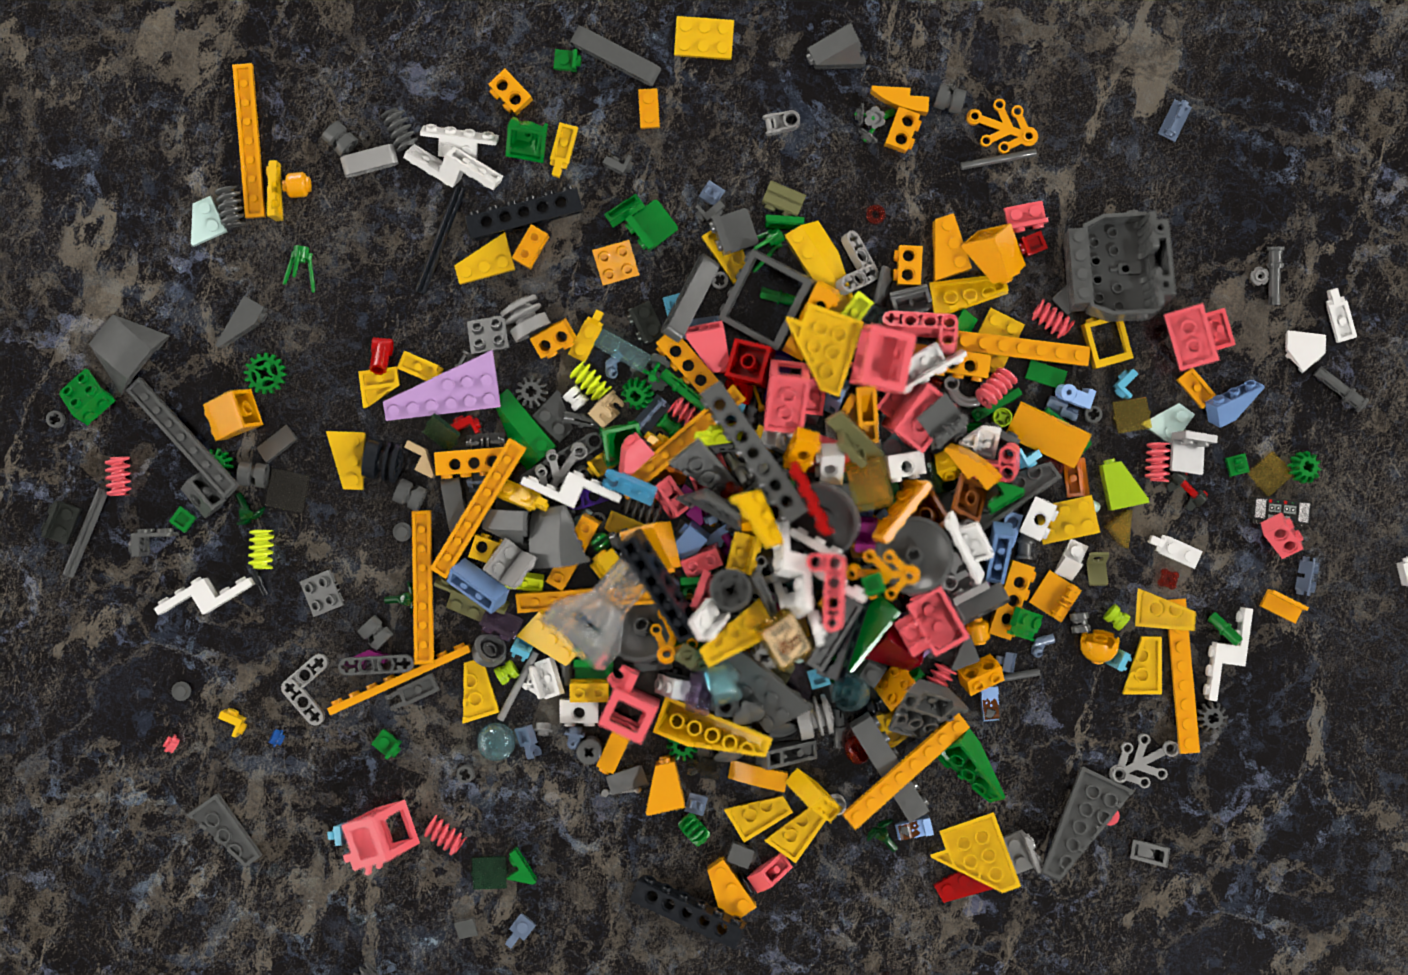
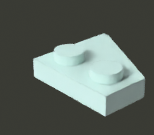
(205, 221)
(1169, 421)

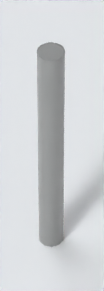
(517, 686)

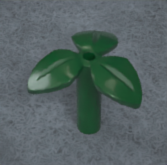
(245, 513)
(404, 599)
(882, 834)

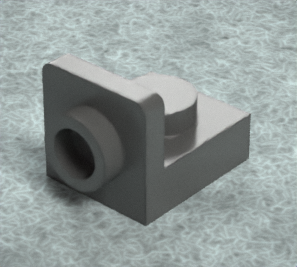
(615, 164)

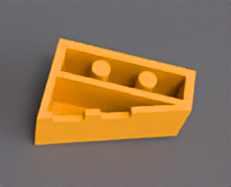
(948, 255)
(729, 890)

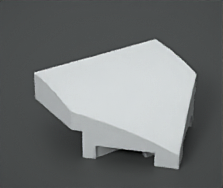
(1304, 348)
(982, 441)
(544, 679)

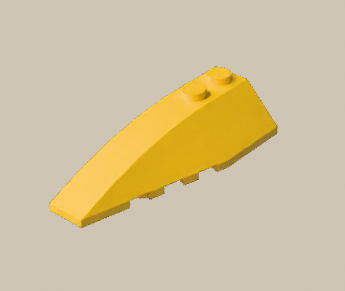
(818, 257)
(708, 731)

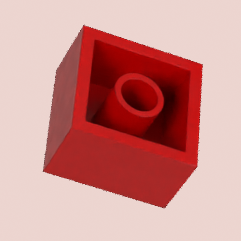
(749, 363)

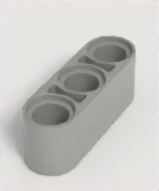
(369, 160)

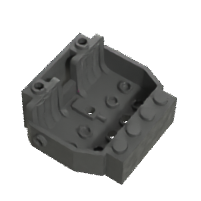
(1115, 243)

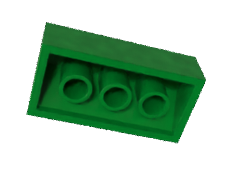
(878, 620)

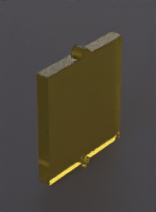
(1132, 415)
(1270, 473)

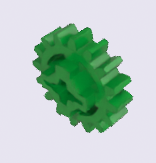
(262, 380)

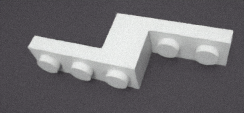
(453, 166)
(571, 489)
(819, 544)
(793, 566)
(204, 595)
(787, 600)
(1227, 654)

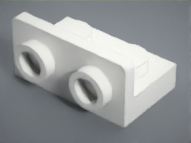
(707, 621)

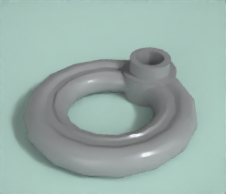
(956, 395)

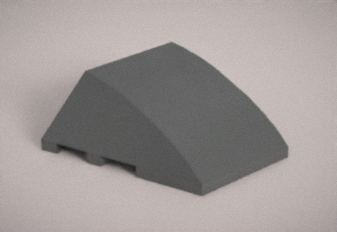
(125, 348)
(714, 505)
(554, 539)
(924, 709)

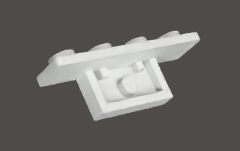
(465, 140)
(930, 362)
(971, 544)

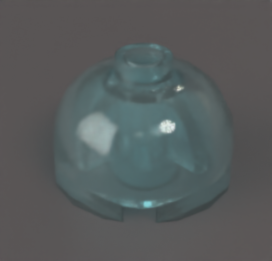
(851, 694)
(496, 741)

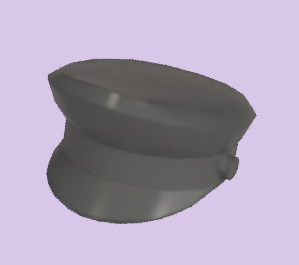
(489, 650)

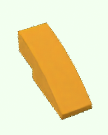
(900, 97)
(867, 411)
(973, 464)
(758, 776)

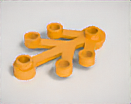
(1005, 127)
(886, 571)
(669, 647)

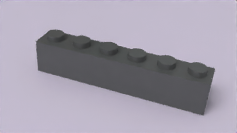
(884, 760)

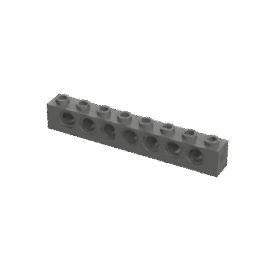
(719, 392)

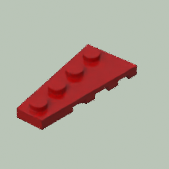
(821, 516)
(959, 886)

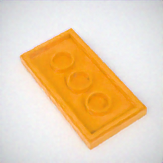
(1049, 434)

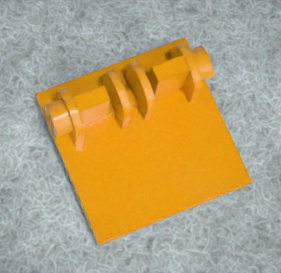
(615, 262)
(1055, 596)
(894, 686)

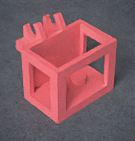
(1198, 335)
(882, 359)
(790, 398)
(902, 412)
(930, 624)
(626, 692)
(371, 839)

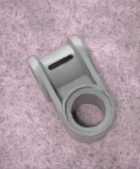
(780, 123)

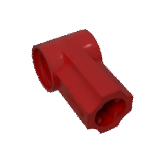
(381, 350)

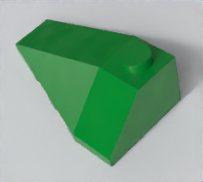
(524, 430)
(971, 763)

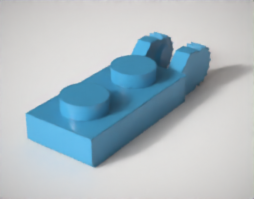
(630, 486)

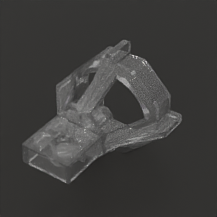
(605, 609)

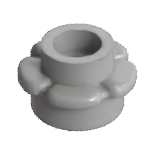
(1254, 276)
(543, 729)

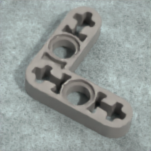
(862, 267)
(299, 686)

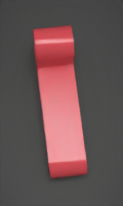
(920, 321)
(1006, 461)
(829, 591)

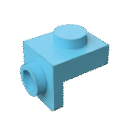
(1124, 379)
(1029, 459)

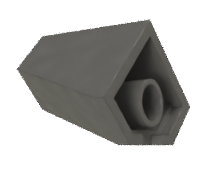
(837, 51)
(510, 525)

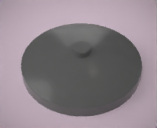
(842, 516)
(924, 546)
(637, 641)

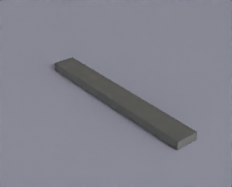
(182, 437)

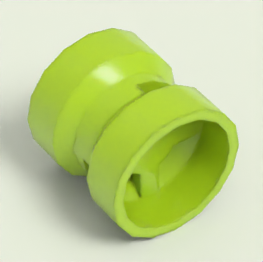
(1003, 415)
(1117, 617)
(506, 672)

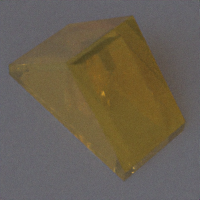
(1120, 528)

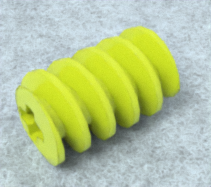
(590, 381)
(261, 549)

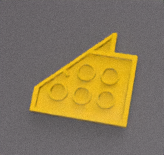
(826, 344)
(979, 852)

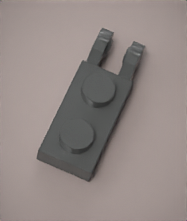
(414, 691)

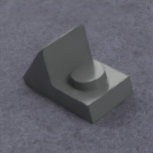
(1150, 853)

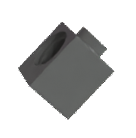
(728, 713)
(741, 854)

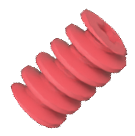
(1052, 319)
(995, 387)
(683, 410)
(1157, 461)
(117, 476)
(941, 675)
(444, 835)

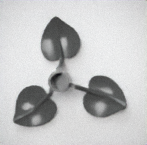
(747, 714)

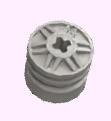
(525, 318)
(817, 717)

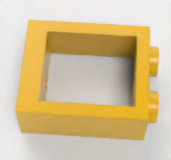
(1088, 337)
(813, 795)

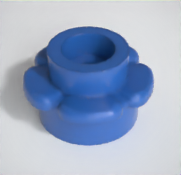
(277, 737)

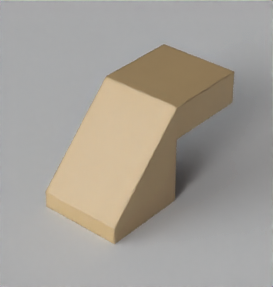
(424, 464)

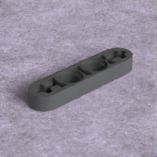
(376, 664)

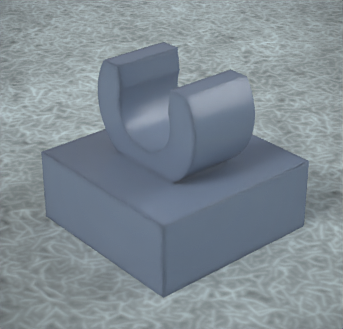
(711, 193)
(1008, 661)
(696, 803)

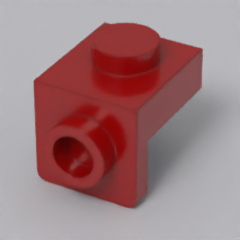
(1032, 244)
(744, 389)
(461, 422)

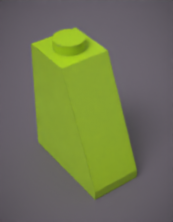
(1120, 486)

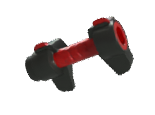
(1180, 479)

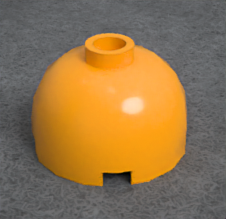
(1099, 646)

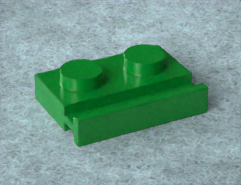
(1025, 623)

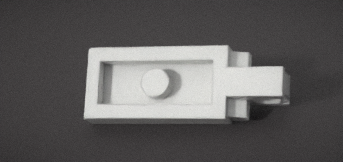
(1340, 316)
(1176, 550)

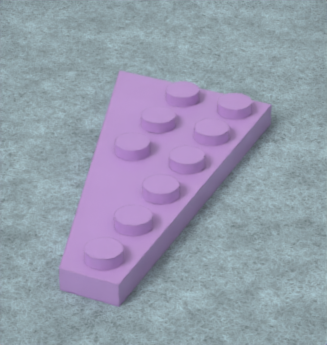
(456, 390)

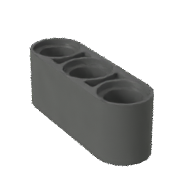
(453, 500)
(982, 603)

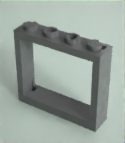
(794, 312)

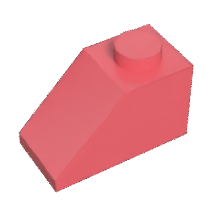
(633, 454)
(769, 873)

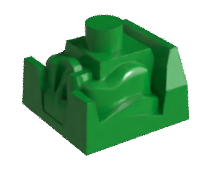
(526, 140)
(613, 438)

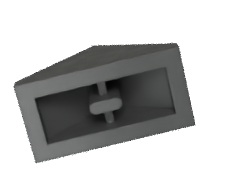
(964, 655)

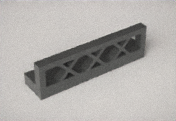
(823, 653)

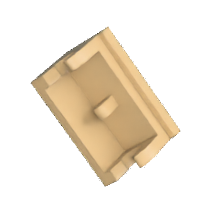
(604, 410)

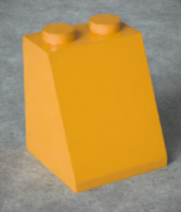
(996, 253)
(232, 414)
(663, 542)
(666, 787)

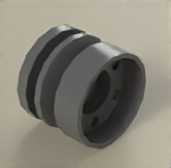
(725, 581)

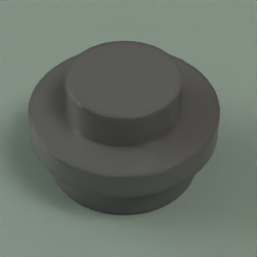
(402, 531)
(181, 691)

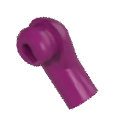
(727, 538)

